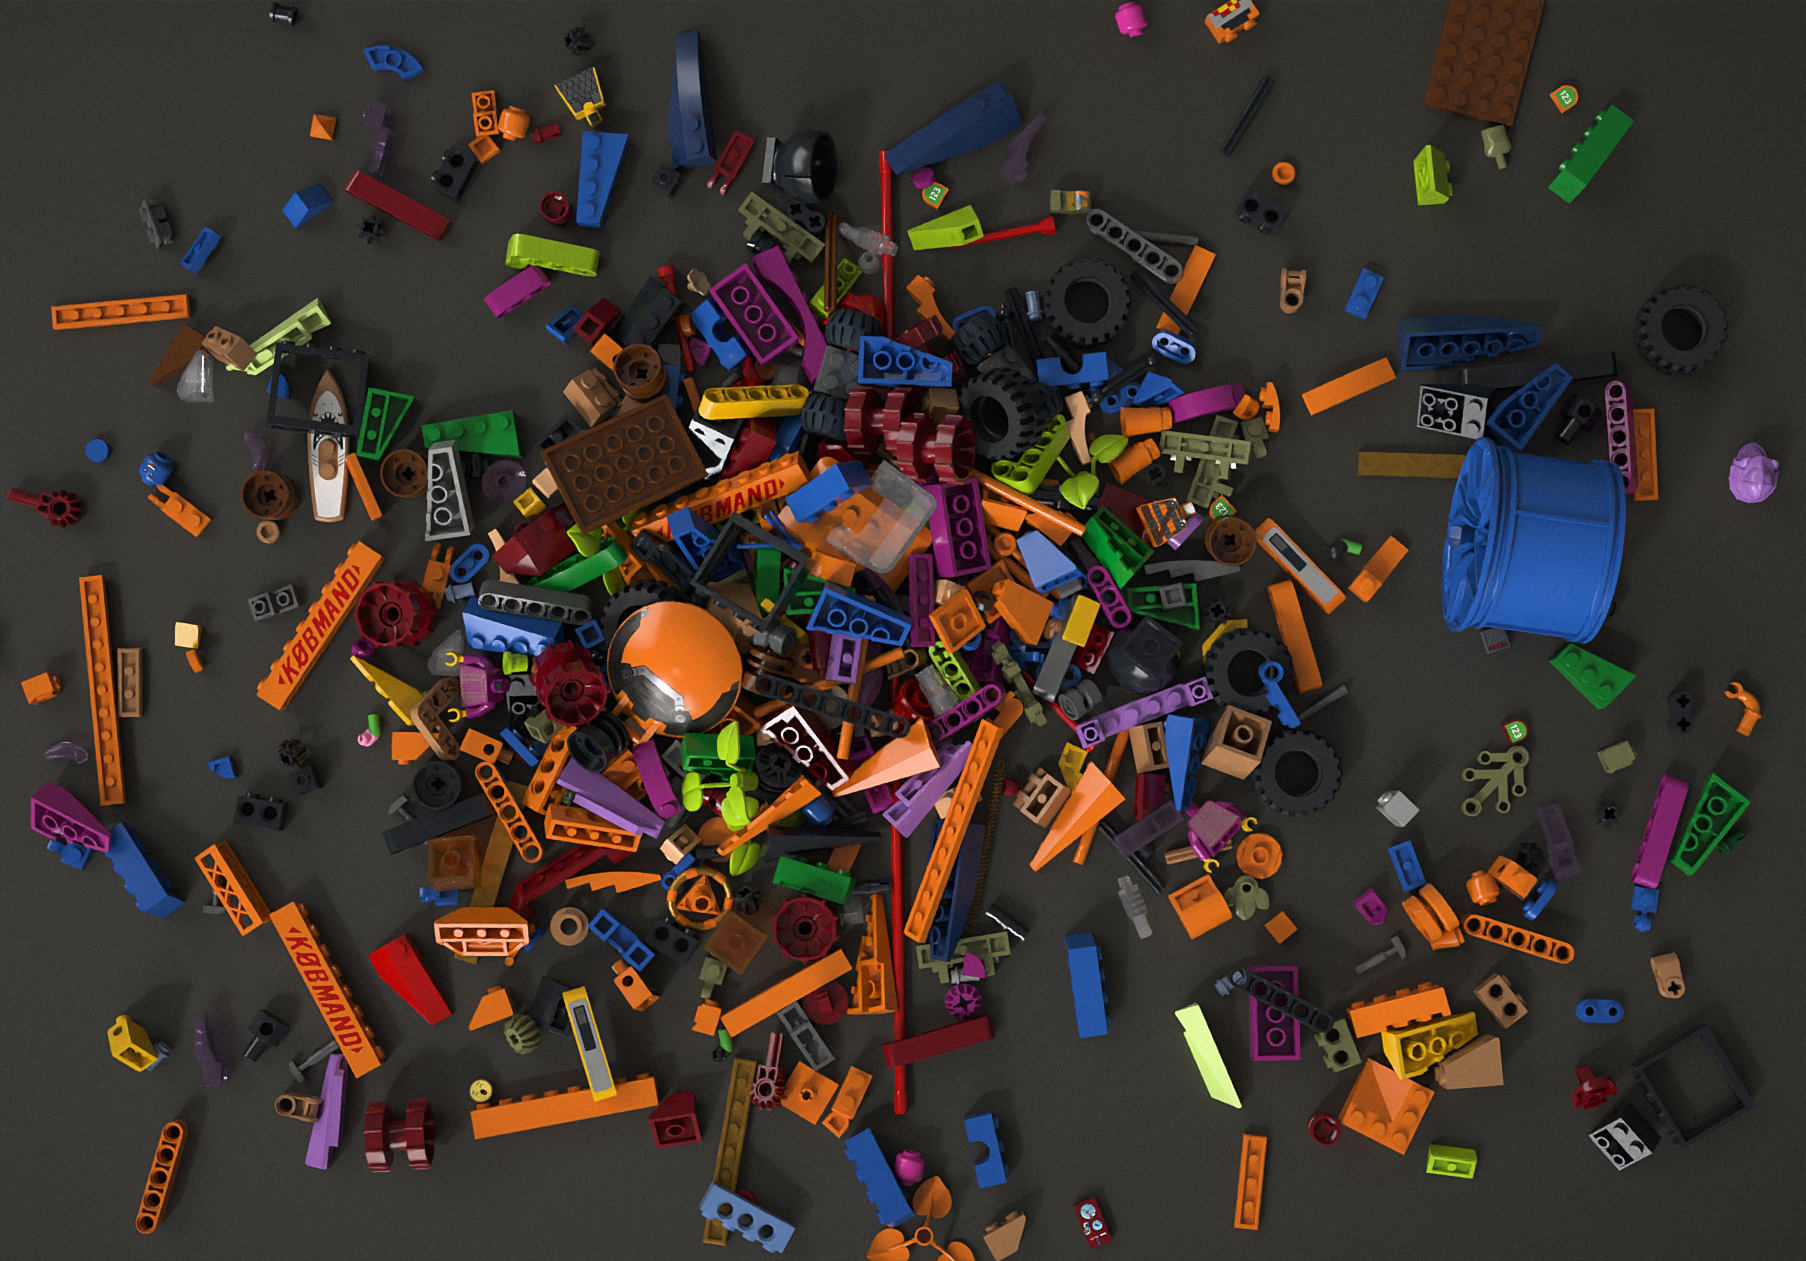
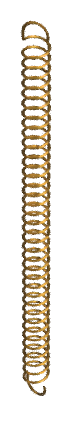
(985, 839)

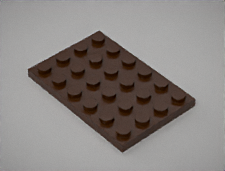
(1483, 58)
(624, 464)

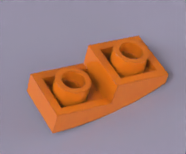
(485, 113)
(1270, 401)
(833, 569)

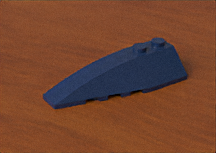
(689, 108)
(961, 130)
(1451, 339)
(958, 893)

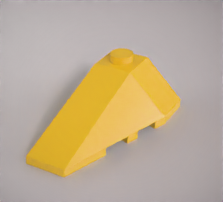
(402, 695)
(1421, 1043)

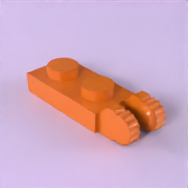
(182, 511)
(438, 574)

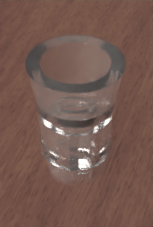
(937, 690)

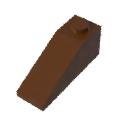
(178, 355)

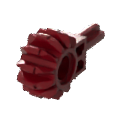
(50, 505)
(770, 1075)

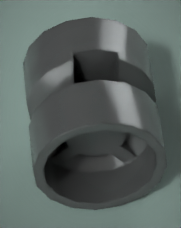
(780, 641)
(1080, 699)

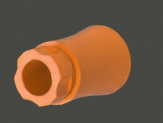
(1144, 420)
(1133, 460)

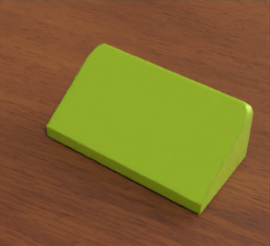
(1451, 1161)

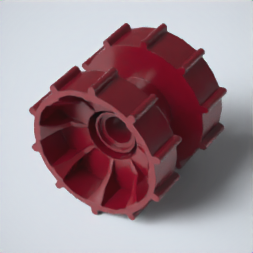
(918, 337)
(869, 420)
(948, 449)
(376, 613)
(570, 703)
(800, 945)
(388, 1135)

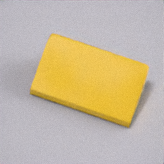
(1081, 621)

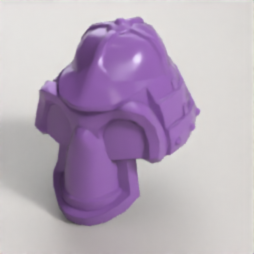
(1753, 474)

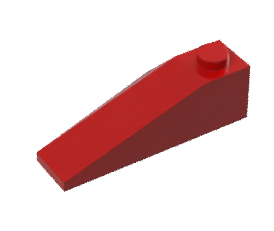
(408, 975)

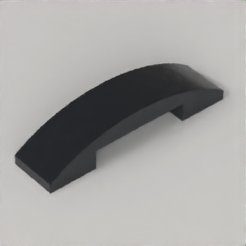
(669, 561)
(869, 582)

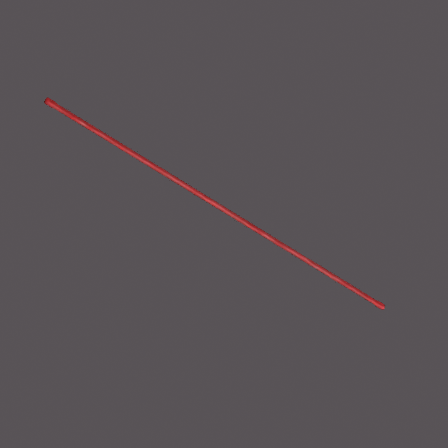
(900, 1093)

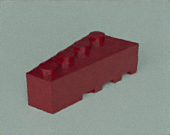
(809, 743)

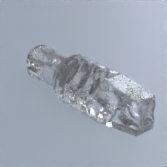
(868, 239)
(1134, 906)

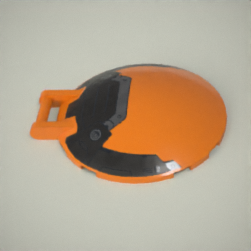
(673, 670)

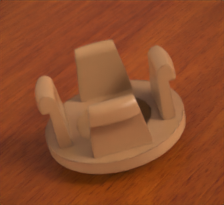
(582, 923)

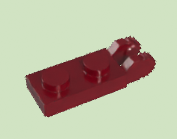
(731, 160)

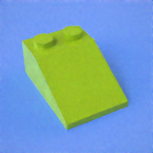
(1431, 177)

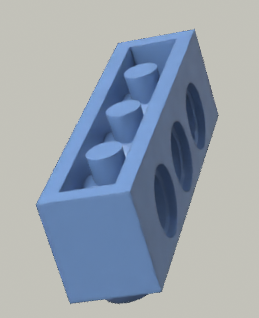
(717, 1195)

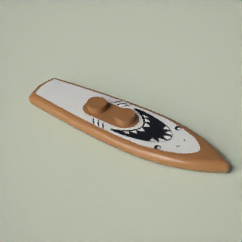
(327, 453)

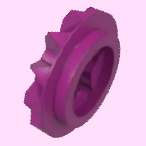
(968, 993)

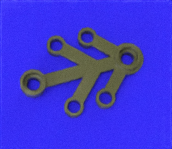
(1498, 778)

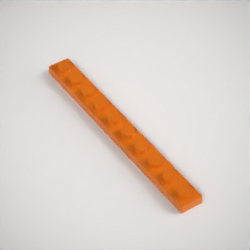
(102, 690)
(953, 830)

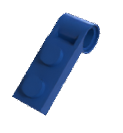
(1276, 696)

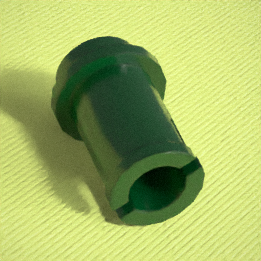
(1730, 842)

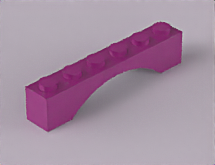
(774, 273)

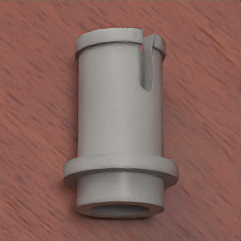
(957, 977)

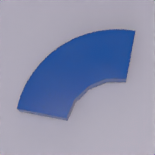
(395, 59)

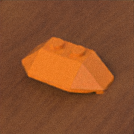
(482, 931)

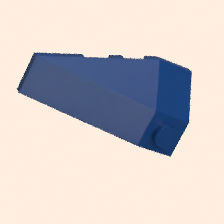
(893, 364)
(1523, 411)
(1184, 740)

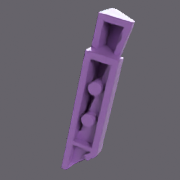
(926, 788)
(609, 801)
(331, 1114)

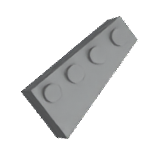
(447, 494)

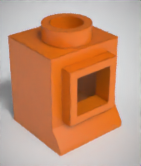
(41, 687)
(707, 1017)

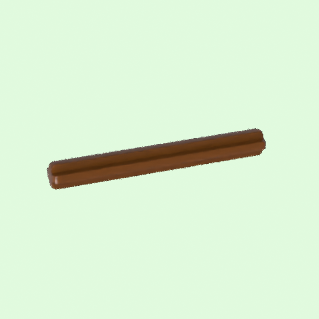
(831, 262)

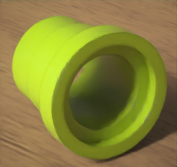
(514, 663)

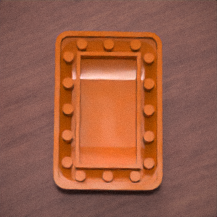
(853, 514)

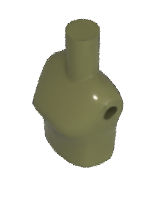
(1496, 144)

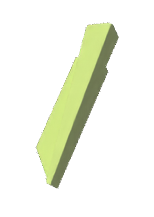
(294, 329)
(1207, 1055)

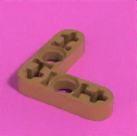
(431, 714)

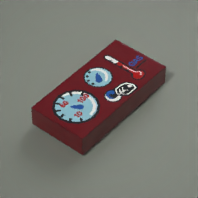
(1092, 1222)

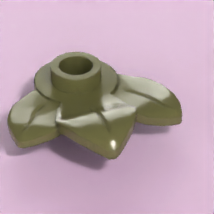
(1246, 900)

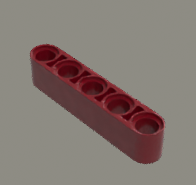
(397, 205)
(938, 1041)

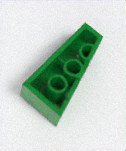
(1591, 153)
(485, 434)
(1708, 823)

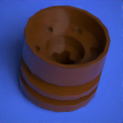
(636, 363)
(396, 469)
(257, 498)
(1239, 549)
(766, 663)

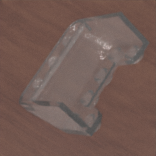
(891, 526)

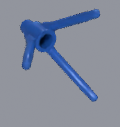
(778, 526)

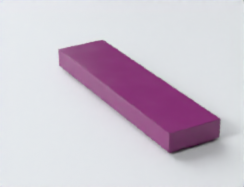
(921, 599)

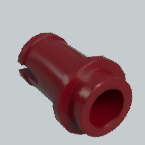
(545, 133)

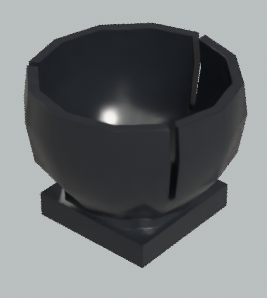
(802, 166)
(1144, 656)

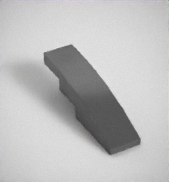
(1198, 569)
(805, 1034)

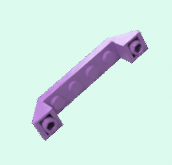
(1142, 710)

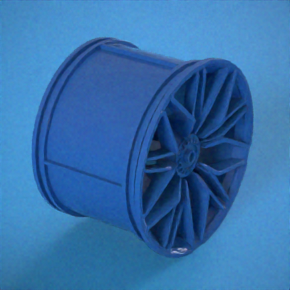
(1533, 543)

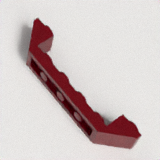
(557, 872)

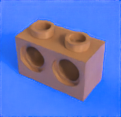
(229, 348)
(1497, 1003)

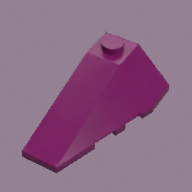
(61, 815)

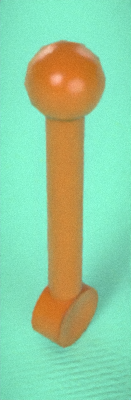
(510, 959)

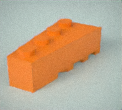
(1397, 1009)

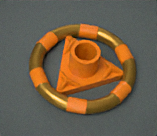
(700, 898)

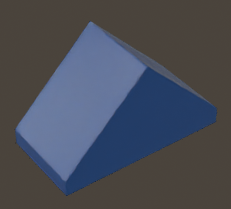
(306, 204)
(563, 324)
(1156, 391)

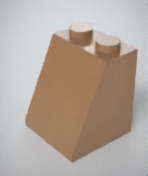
(742, 595)
(1237, 743)
(1472, 1065)

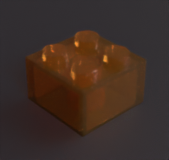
(454, 863)
(736, 941)

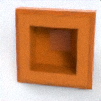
(323, 127)

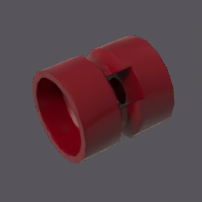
(556, 209)
(714, 796)
(1323, 1129)

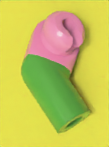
(372, 732)

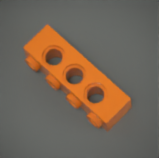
(543, 787)
(587, 828)

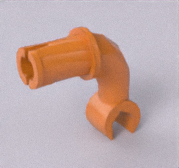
(1752, 710)

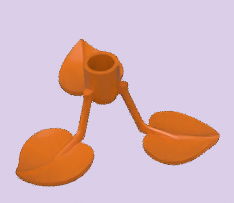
(931, 1200)

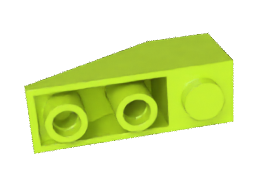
(947, 231)
(846, 277)

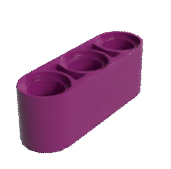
(517, 291)
(1108, 585)

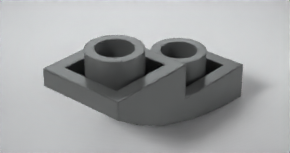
(274, 602)

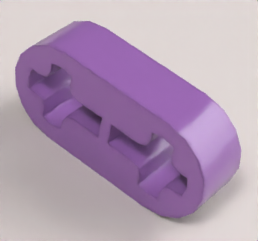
(1192, 523)

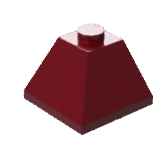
(1148, 793)
(676, 1121)

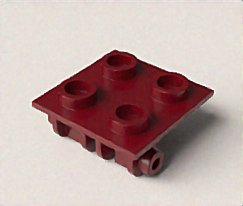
(1094, 650)

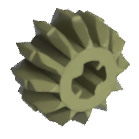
(522, 1034)

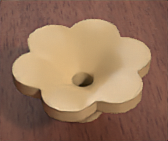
(698, 282)

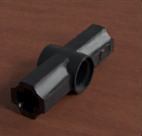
(1053, 497)

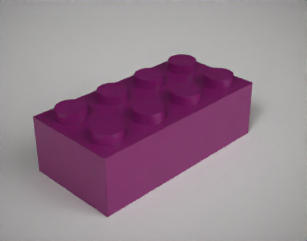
(755, 315)
(958, 529)
(1273, 1033)

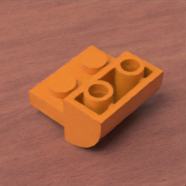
(625, 775)
(1200, 906)

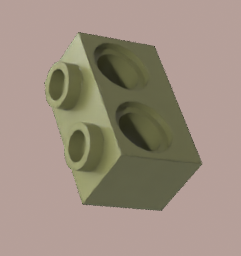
(1341, 1042)

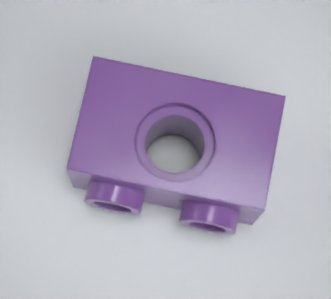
(843, 659)

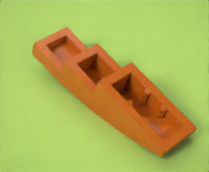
(1348, 386)
(621, 879)

